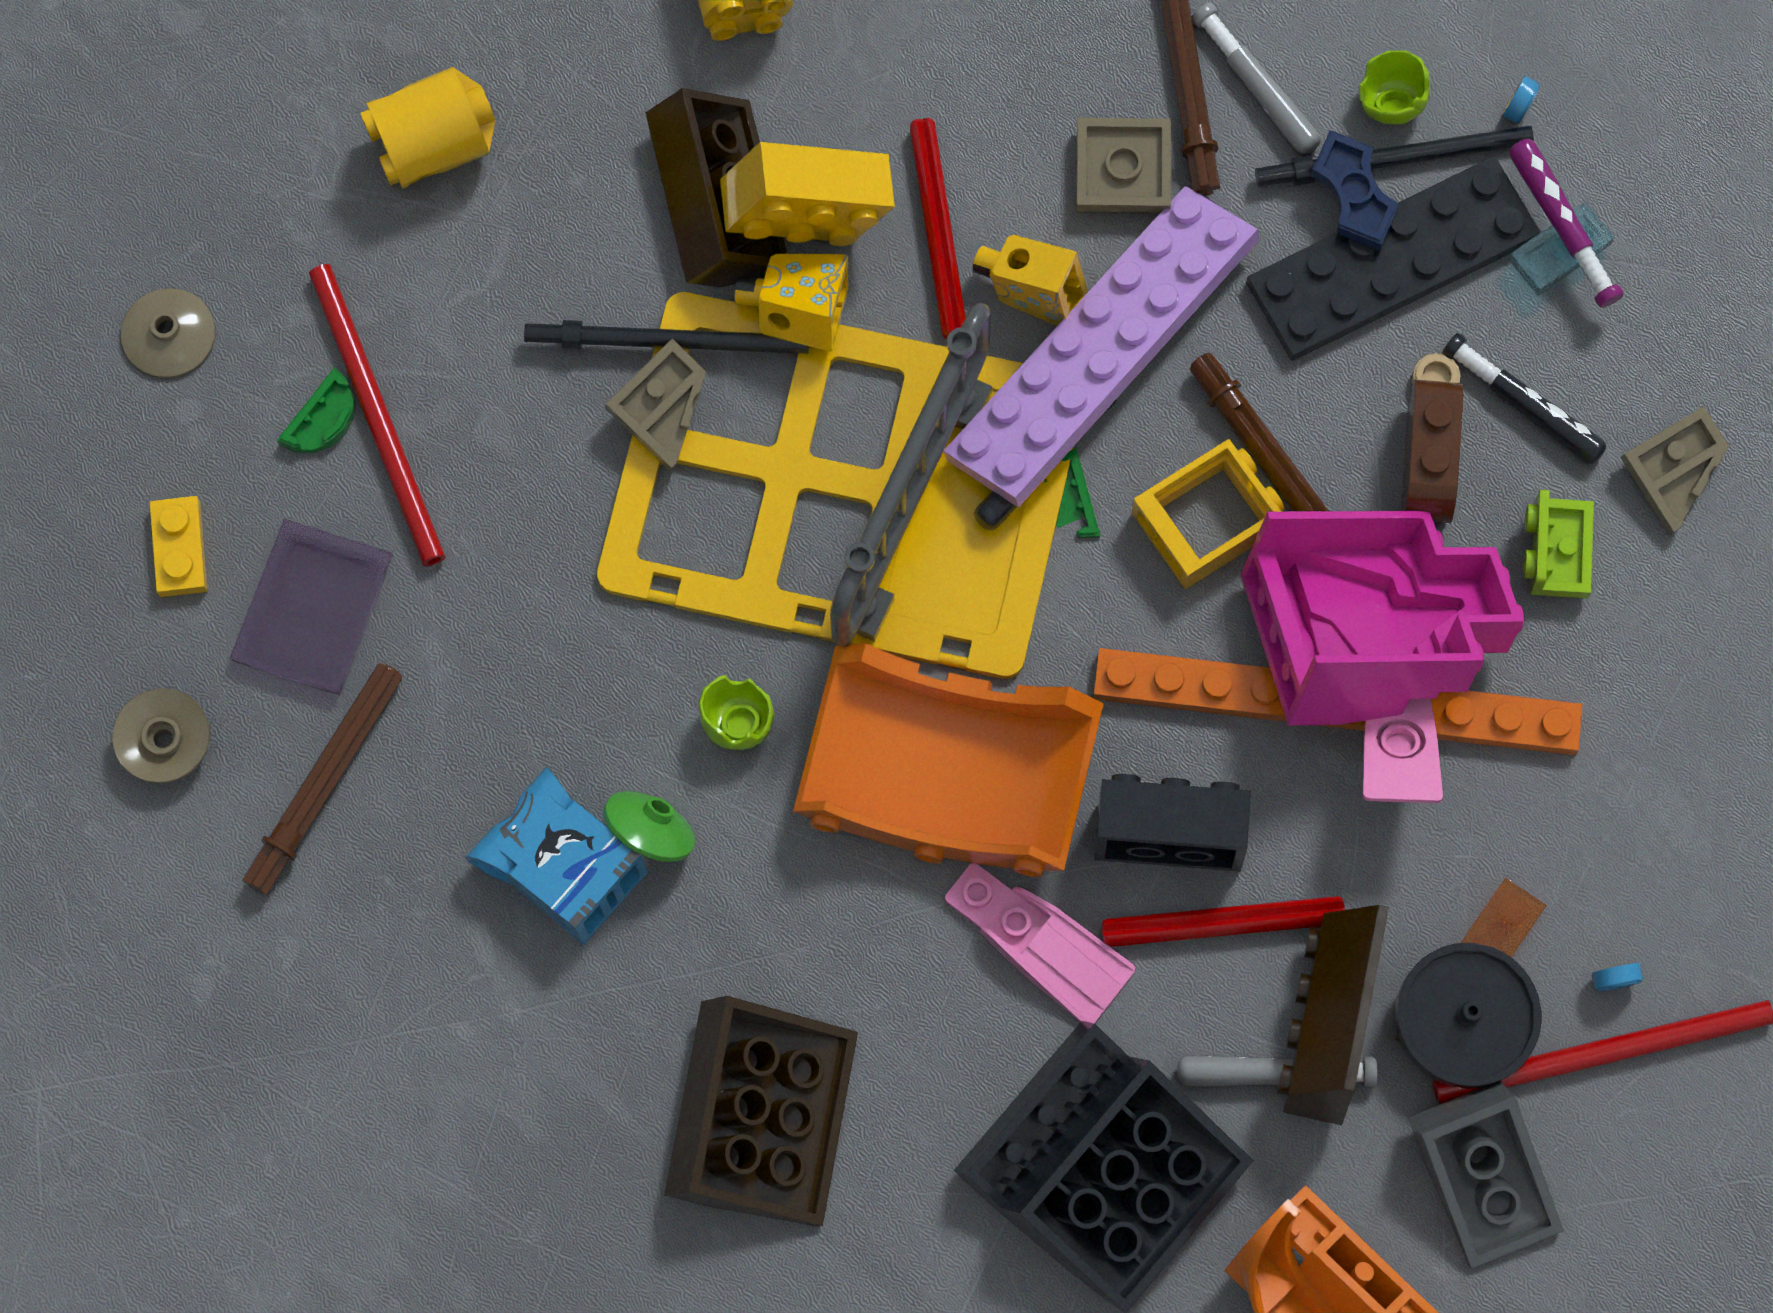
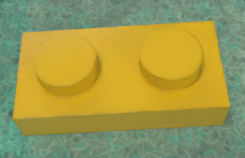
(178, 546)

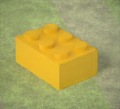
(806, 193)

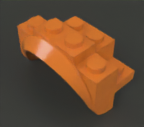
(1337, 1271)

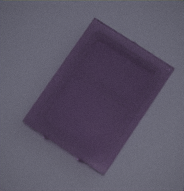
(311, 606)

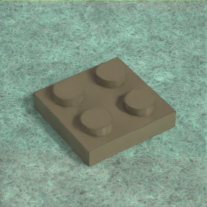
(1123, 165)

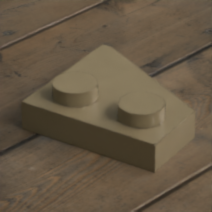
(660, 402)
(1677, 465)

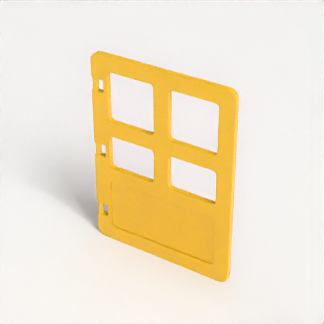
(948, 569)

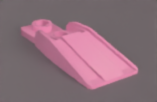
(1402, 757)
(1042, 943)

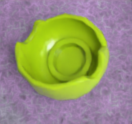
(1395, 87)
(735, 713)

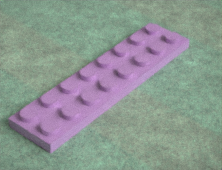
(1101, 346)

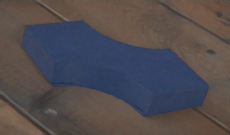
(1363, 207)

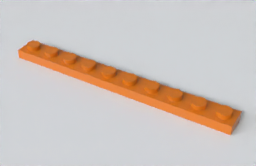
(1253, 694)

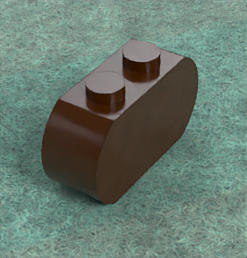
(1433, 448)

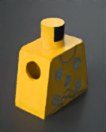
(1034, 277)
(799, 297)

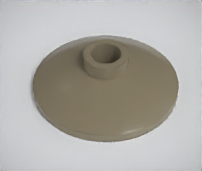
(173, 352)
(149, 717)

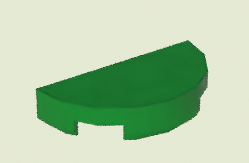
(322, 418)
(1076, 499)

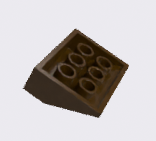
(761, 1112)

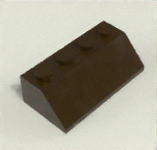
(695, 145)
(1334, 1013)

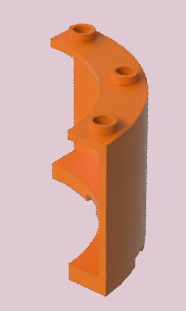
(947, 763)

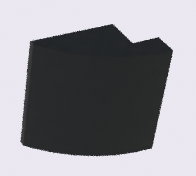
(1104, 1165)

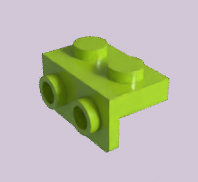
(1560, 546)

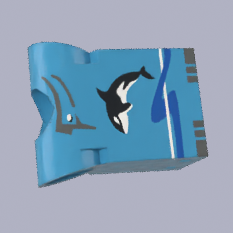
(560, 858)

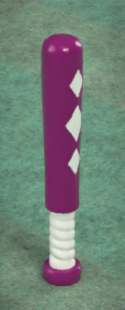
(1558, 210)

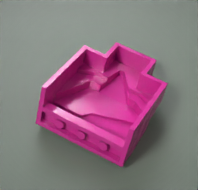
(1372, 611)

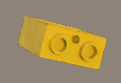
(1165, 535)

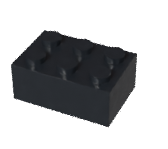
(1172, 823)

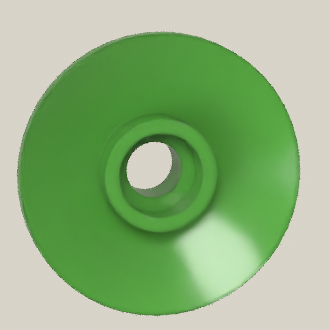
(649, 826)

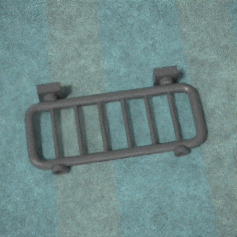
(953, 401)

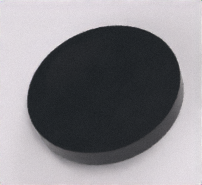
(1468, 1015)

